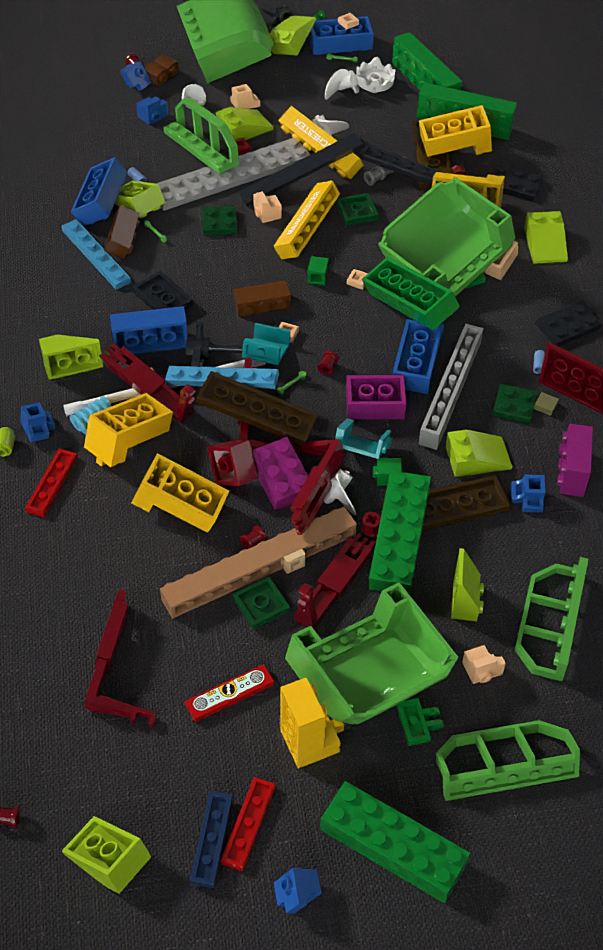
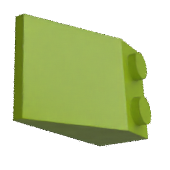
(291, 34)
(244, 122)
(140, 197)
(546, 237)
(69, 355)
(476, 453)
(466, 589)
(107, 853)

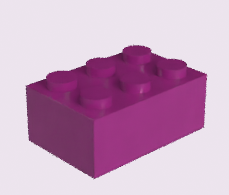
(375, 397)
(576, 460)
(279, 472)

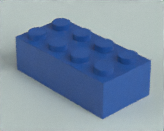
(332, 37)
(99, 192)
(150, 330)
(417, 355)

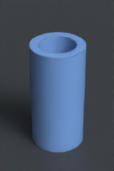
(136, 175)
(538, 361)

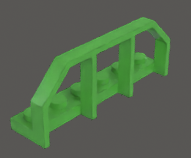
(194, 143)
(568, 622)
(508, 776)

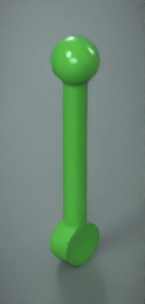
(330, 56)
(163, 238)
(302, 375)

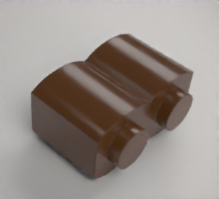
(162, 69)

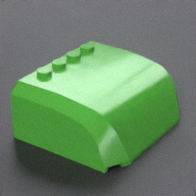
(225, 35)
(449, 235)
(373, 660)

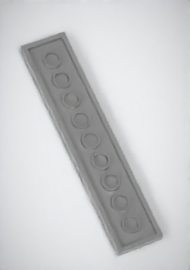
(251, 167)

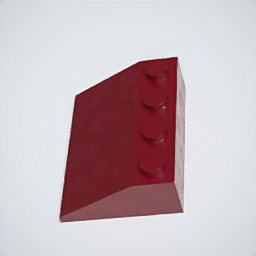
(573, 377)

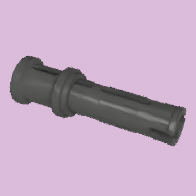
(378, 173)

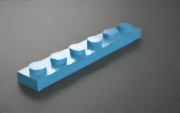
(95, 254)
(197, 376)

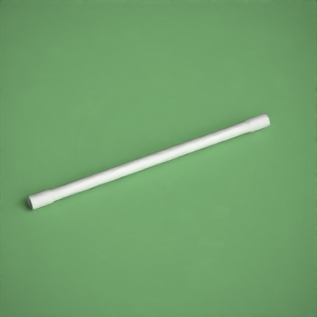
(71, 408)

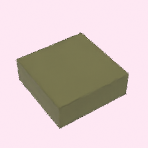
(546, 403)

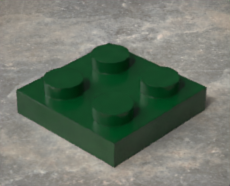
(357, 209)
(219, 220)
(514, 403)
(261, 602)

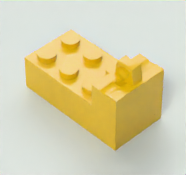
(457, 131)
(488, 187)
(124, 426)
(180, 493)
(306, 724)

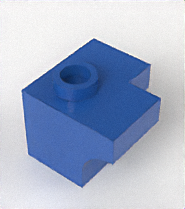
(136, 75)
(152, 110)
(36, 422)
(529, 492)
(297, 889)

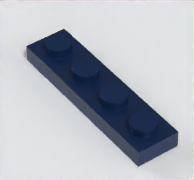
(211, 839)

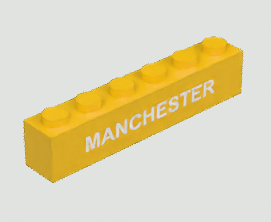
(316, 139)
(306, 220)

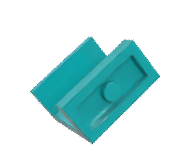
(267, 344)
(362, 445)

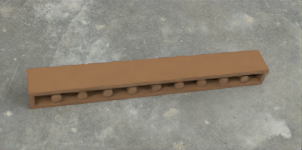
(255, 562)

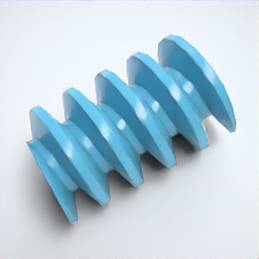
(81, 418)

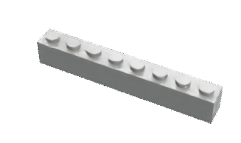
(450, 387)

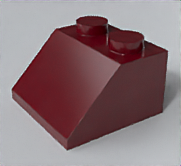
(232, 462)

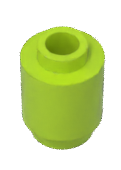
(6, 441)

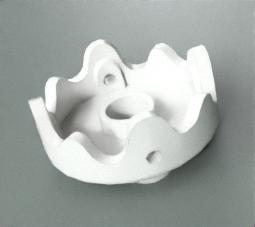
(375, 76)

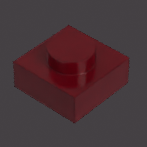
(243, 146)

